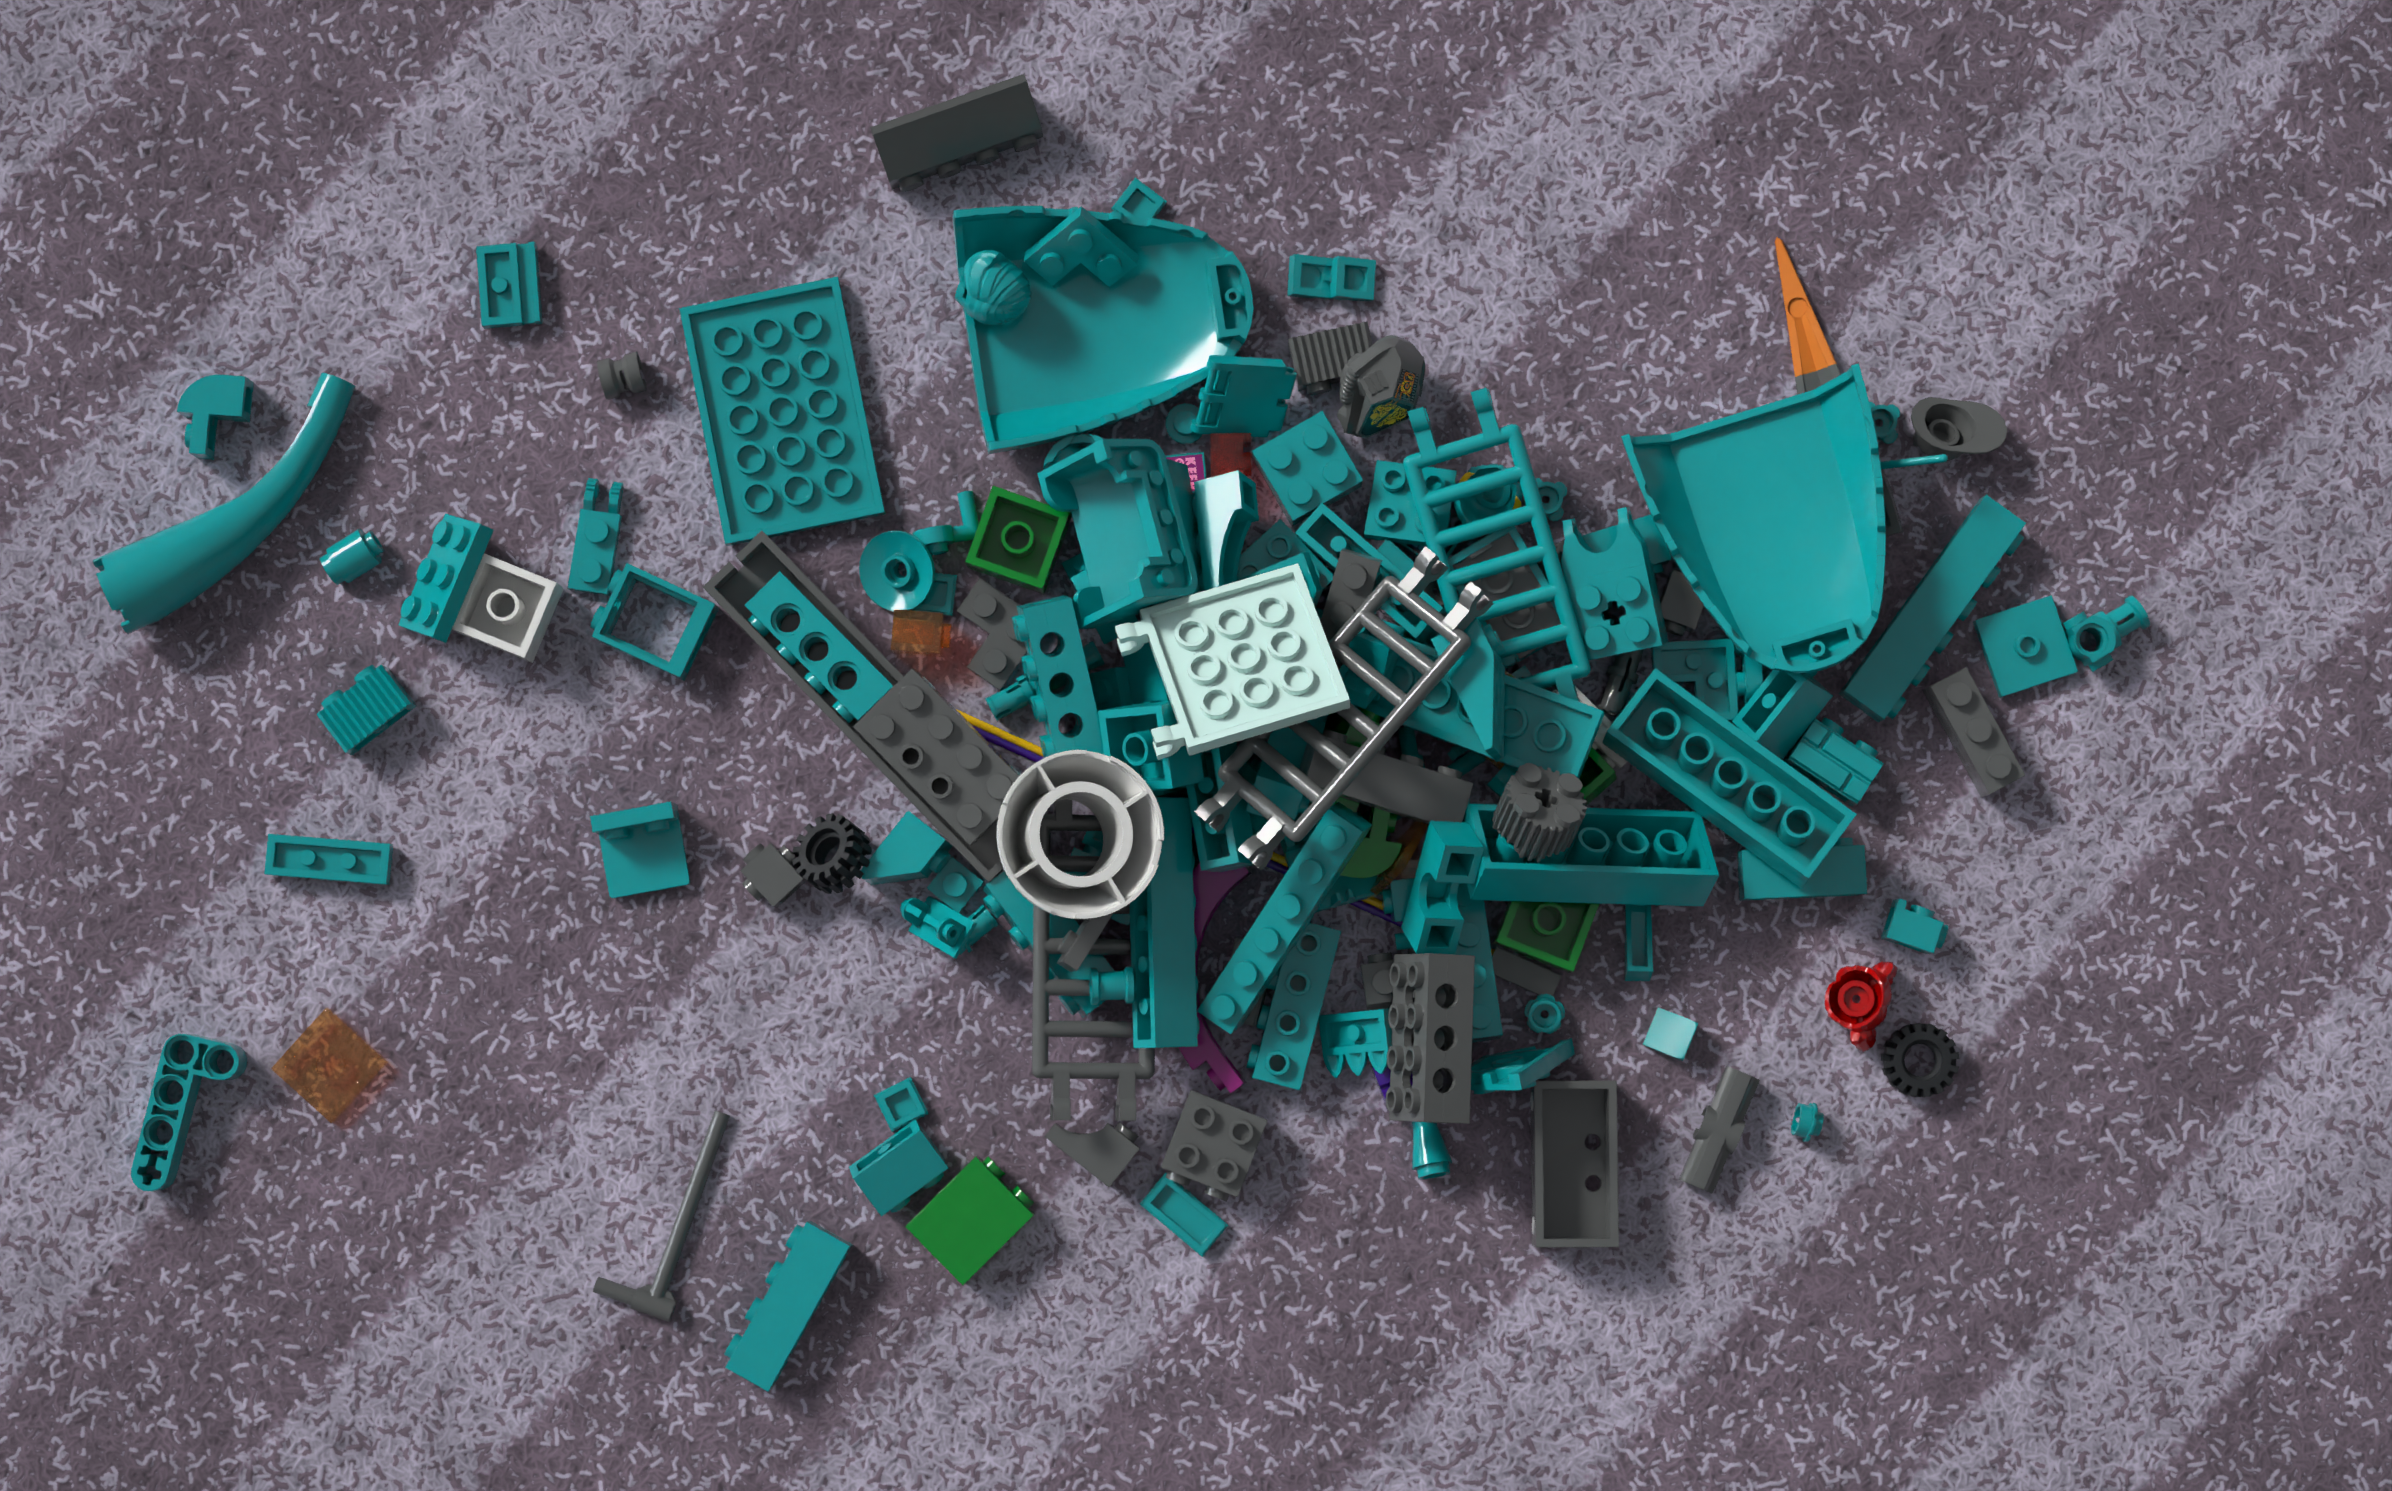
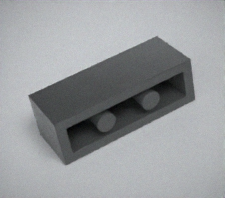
(1973, 732)

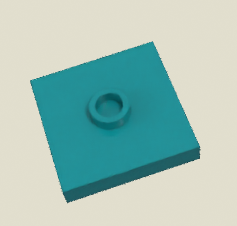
(2025, 646)

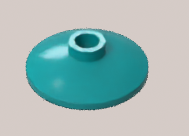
(881, 576)

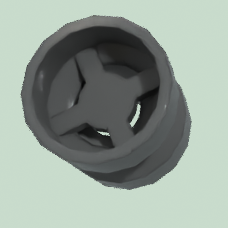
(612, 376)

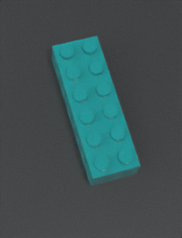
(1728, 778)
(1613, 860)

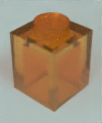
(920, 633)

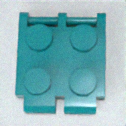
(1244, 396)

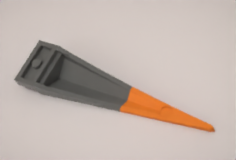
(1813, 357)

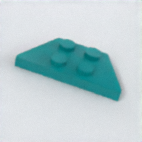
(1518, 1067)

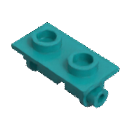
(937, 924)

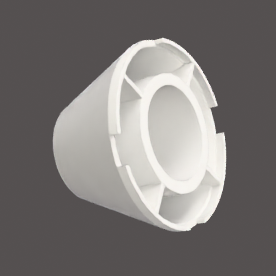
(1129, 826)

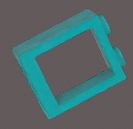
(691, 639)

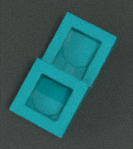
(1331, 278)

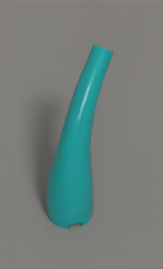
(185, 560)

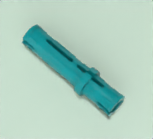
(1019, 693)

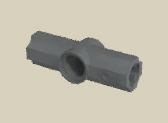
(1719, 1130)

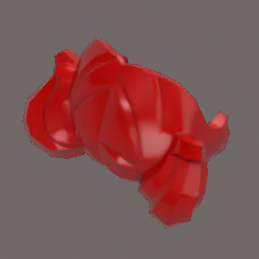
(1875, 996)

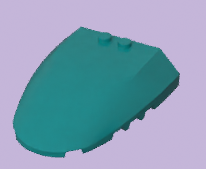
(1093, 349)
(1777, 521)

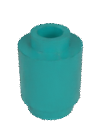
(352, 556)

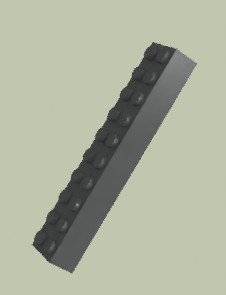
(735, 588)

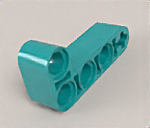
(178, 1115)

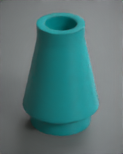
(1429, 1151)

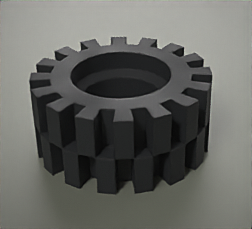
(843, 865)
(1944, 1055)

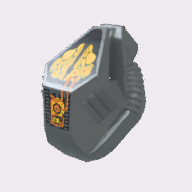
(1389, 379)

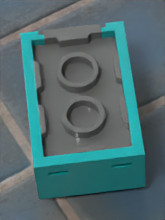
(1506, 585)

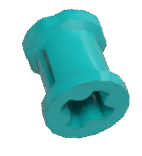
(1111, 985)

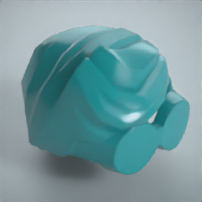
(995, 289)

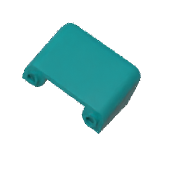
(1124, 527)

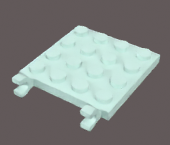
(1238, 661)

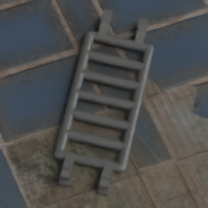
(1426, 569)
(1043, 987)

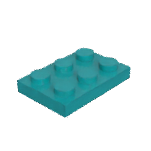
(445, 577)

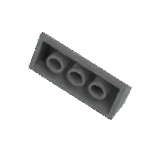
(958, 133)

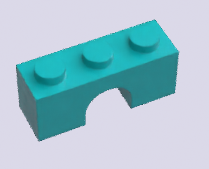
(1432, 914)

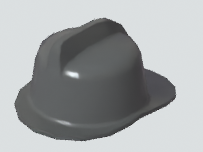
(1956, 427)

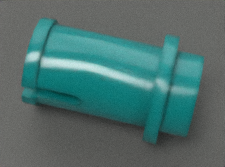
(985, 923)

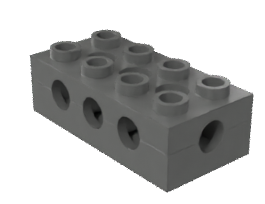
(1442, 1038)

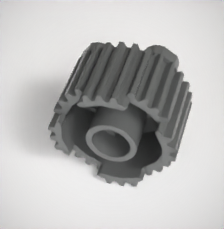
(1540, 811)

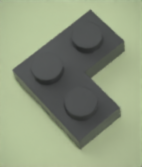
(1001, 650)

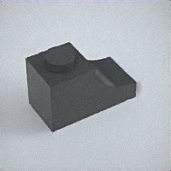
(1100, 1152)

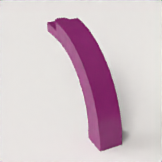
(1210, 891)

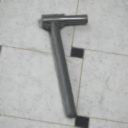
(655, 1298)

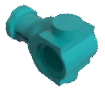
(2105, 631)

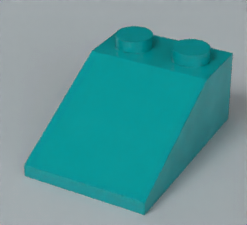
(1481, 684)

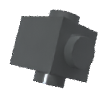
(771, 874)

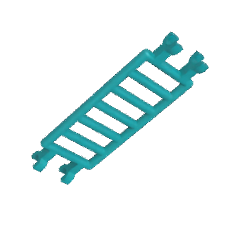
(1533, 511)

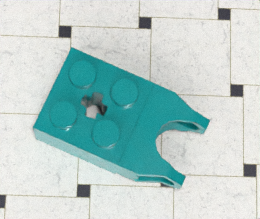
(1613, 575)

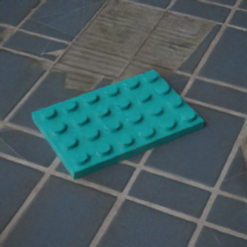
(782, 411)

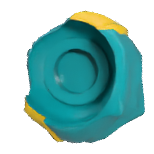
(1489, 502)

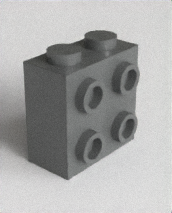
(1213, 1145)

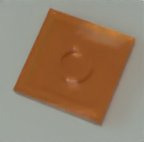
(329, 1065)

